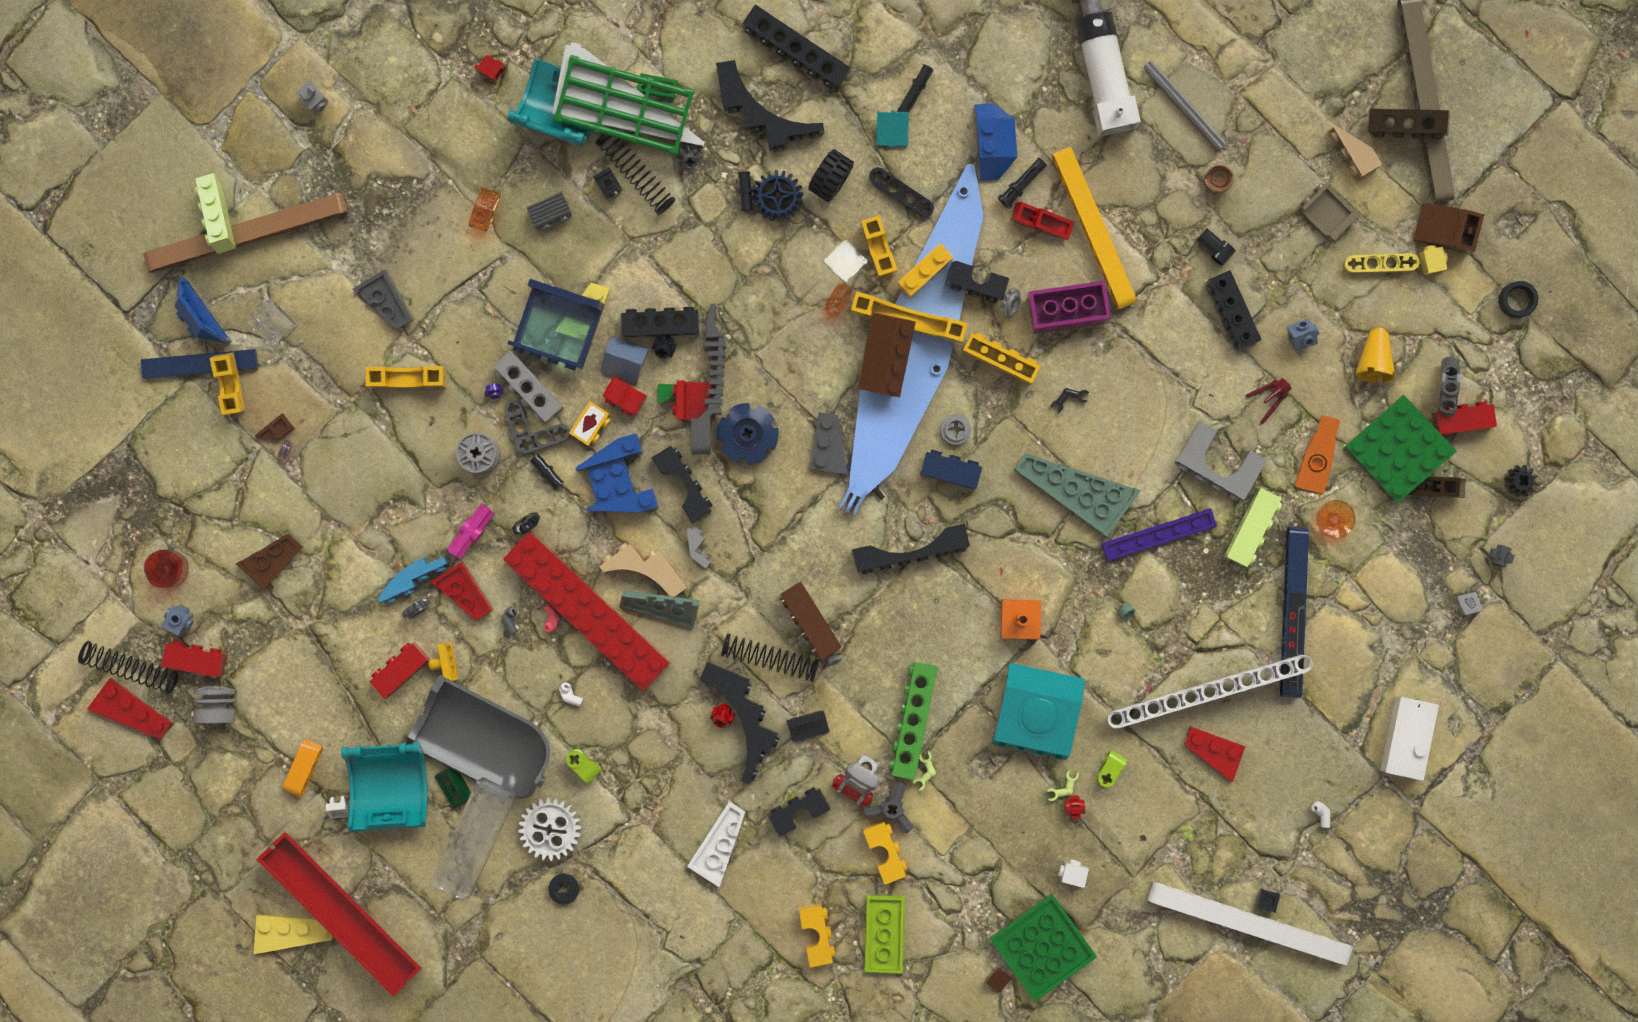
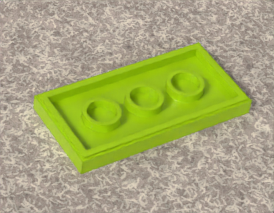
(884, 934)

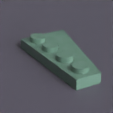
(665, 608)

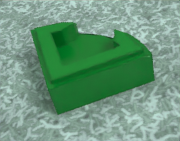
(665, 392)

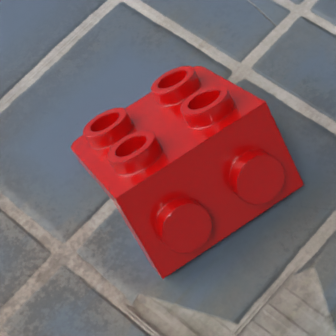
(690, 399)

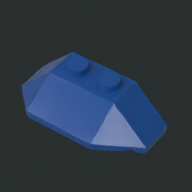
(994, 141)
(197, 315)

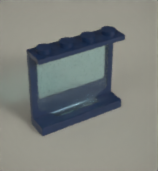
(557, 325)

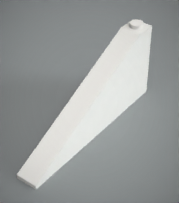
(613, 102)

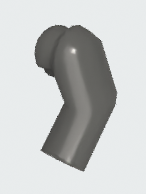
(508, 619)

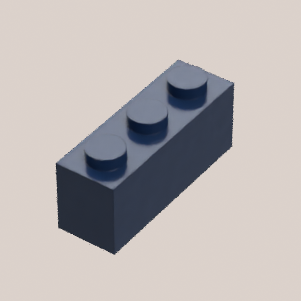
(951, 469)

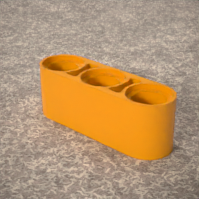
(302, 768)

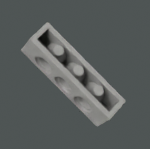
(552, 405)

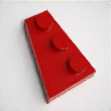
(464, 590)
(1216, 751)

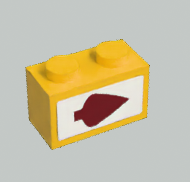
(590, 424)

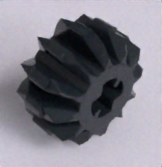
(1528, 480)

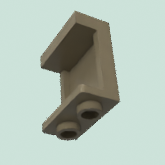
(1328, 212)

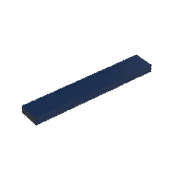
(193, 364)

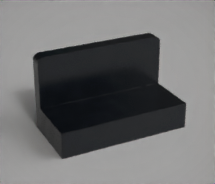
(808, 725)

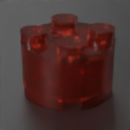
(157, 574)

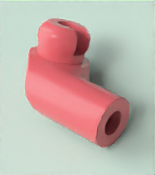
(553, 619)

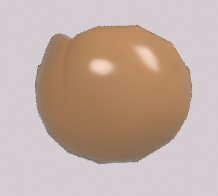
(1219, 178)

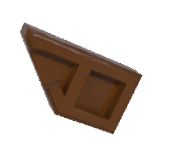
(276, 429)

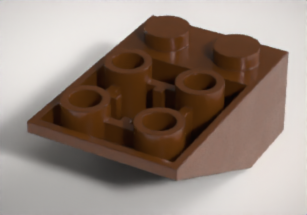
(1449, 227)

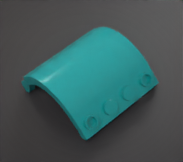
(538, 104)
(386, 787)

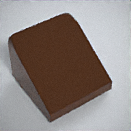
(998, 979)

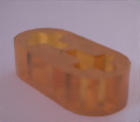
(841, 302)

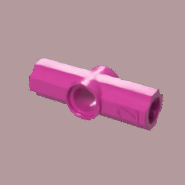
(471, 531)

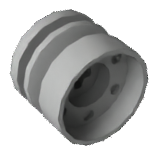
(489, 453)
(214, 705)

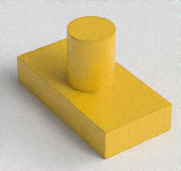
(445, 662)

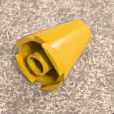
(1376, 358)

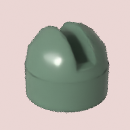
(1126, 611)

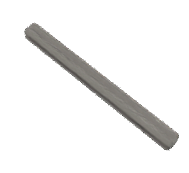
(1184, 105)

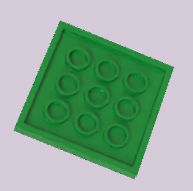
(1400, 448)
(1043, 947)

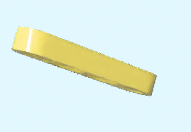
(1381, 263)

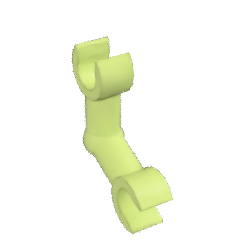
(929, 774)
(1068, 791)

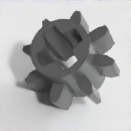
(688, 157)
(1501, 555)

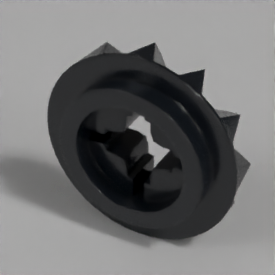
(526, 523)
(561, 897)

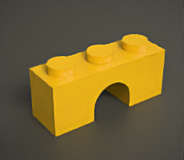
(878, 246)
(925, 270)
(226, 371)
(892, 867)
(821, 951)

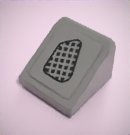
(1469, 603)

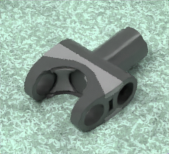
(1449, 385)

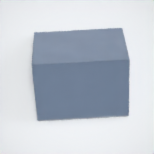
(624, 360)

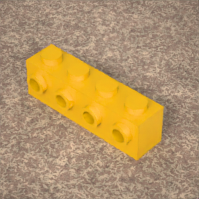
(1000, 358)

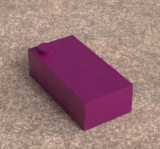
(1069, 307)

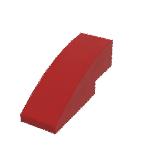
(1042, 220)

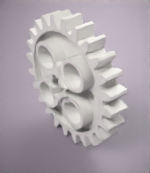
(546, 846)

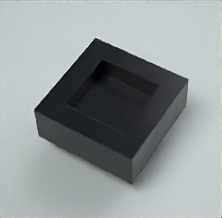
(1267, 900)

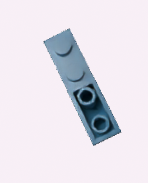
(405, 581)

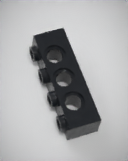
(690, 326)

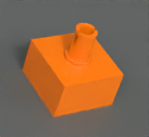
(1020, 619)

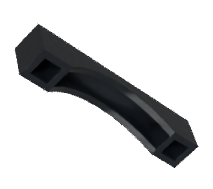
(950, 539)

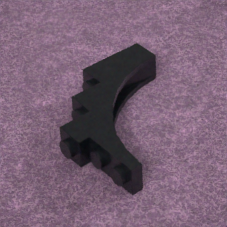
(756, 117)
(733, 688)

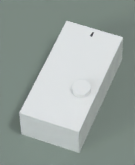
(1409, 738)

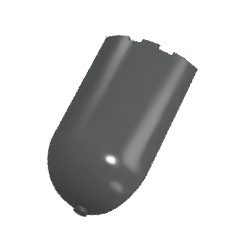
(481, 739)

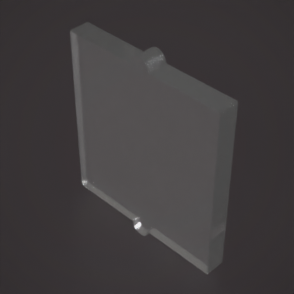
(845, 261)

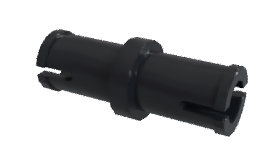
(745, 191)
(546, 471)

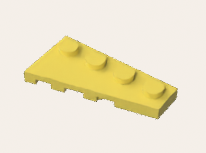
(286, 932)

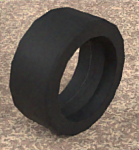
(1533, 299)

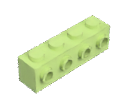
(215, 213)
(1252, 527)

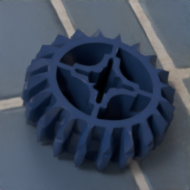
(769, 195)

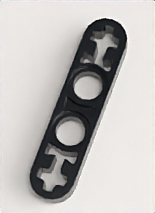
(903, 189)

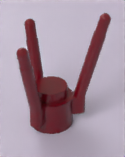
(1279, 389)

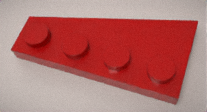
(126, 708)

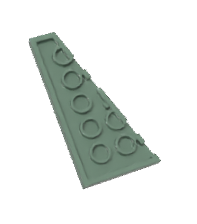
(1086, 495)

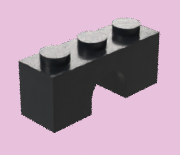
(961, 278)
(783, 816)

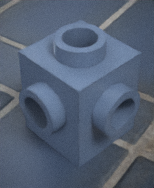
(1302, 334)
(178, 619)

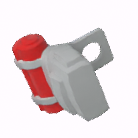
(858, 782)

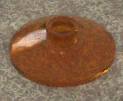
(1345, 519)

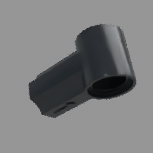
(1219, 250)

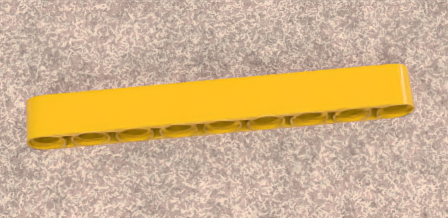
(1094, 228)

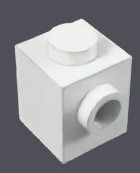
(1073, 873)

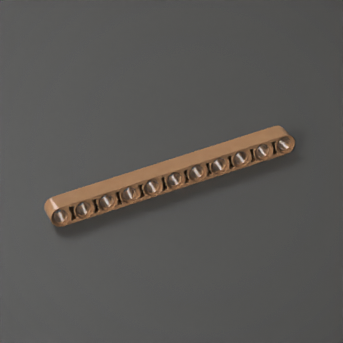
(249, 232)

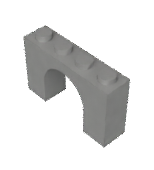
(1193, 459)

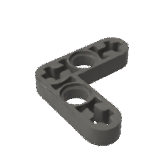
(526, 433)

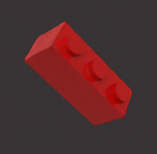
(1466, 418)
(194, 659)
(399, 669)

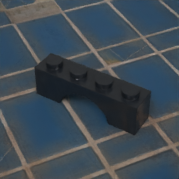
(669, 462)

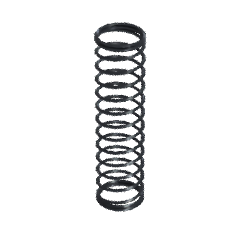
(664, 206)
(725, 651)
(81, 660)

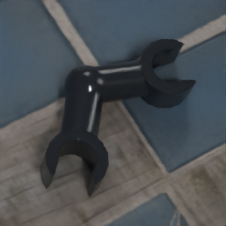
(1068, 393)

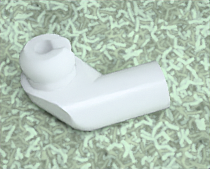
(568, 696)

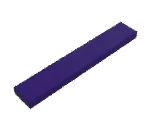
(1158, 534)

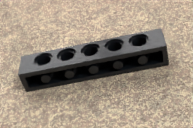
(758, 16)

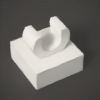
(337, 810)

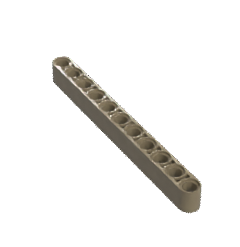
(1425, 97)

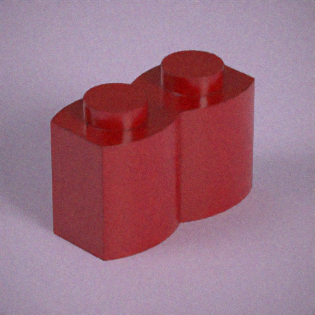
(624, 396)

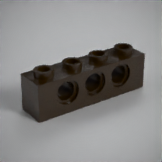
(1378, 117)

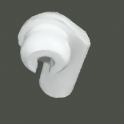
(1322, 811)

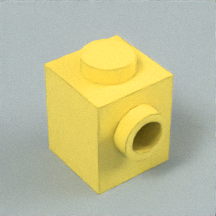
(1433, 260)

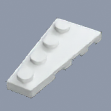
(714, 853)

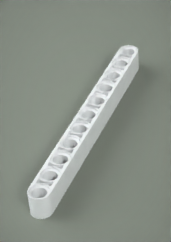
(1219, 692)
(1250, 923)

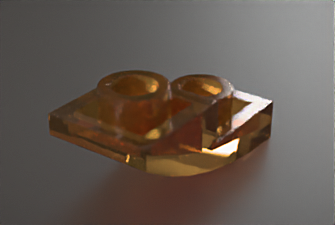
(483, 209)

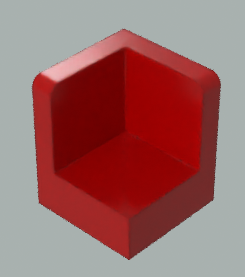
(490, 68)

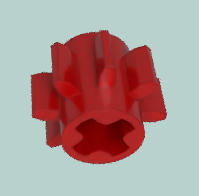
(722, 716)
(1074, 807)

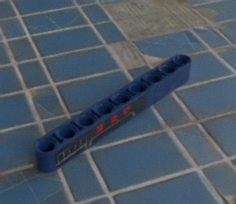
(1294, 607)

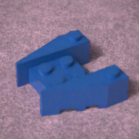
(612, 478)

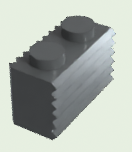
(549, 211)

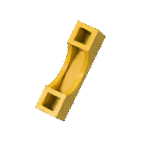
(405, 377)

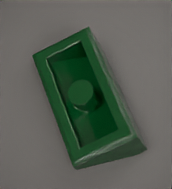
(453, 787)

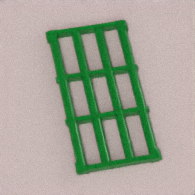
(608, 91)

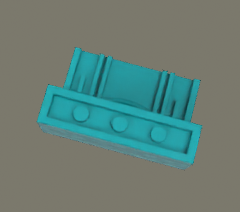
(1039, 711)

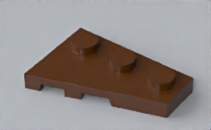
(271, 560)

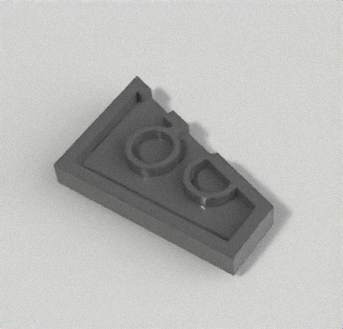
(828, 446)

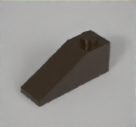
(1441, 487)

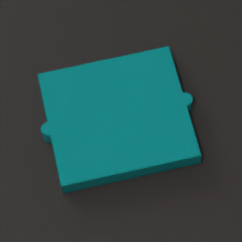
(892, 128)

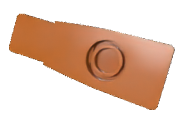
(1318, 456)

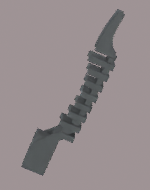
(702, 426)

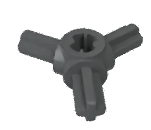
(882, 810)

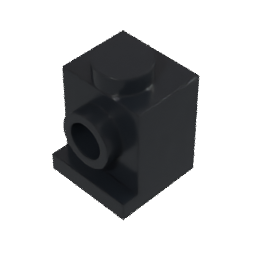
(604, 176)

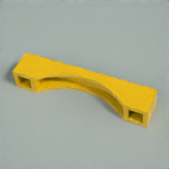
(926, 323)

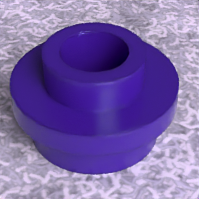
(493, 391)

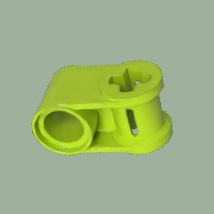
(1112, 765)
(585, 768)

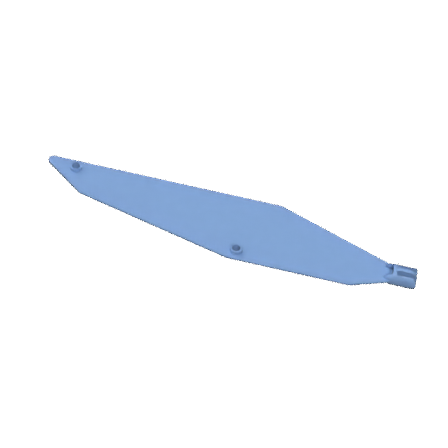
(889, 422)

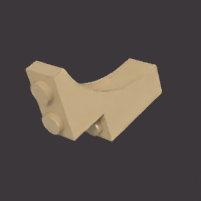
(655, 567)

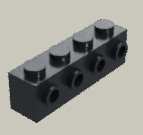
(1233, 310)

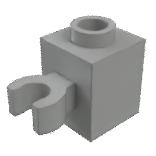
(312, 97)

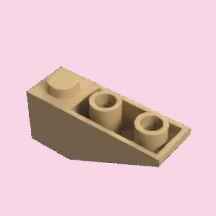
(1358, 154)

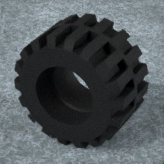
(831, 175)

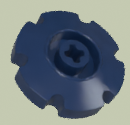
(733, 428)

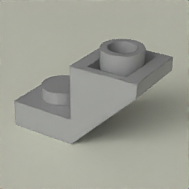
(695, 540)

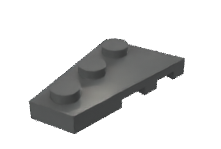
(384, 297)

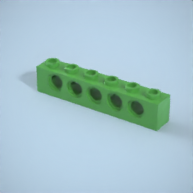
(909, 769)

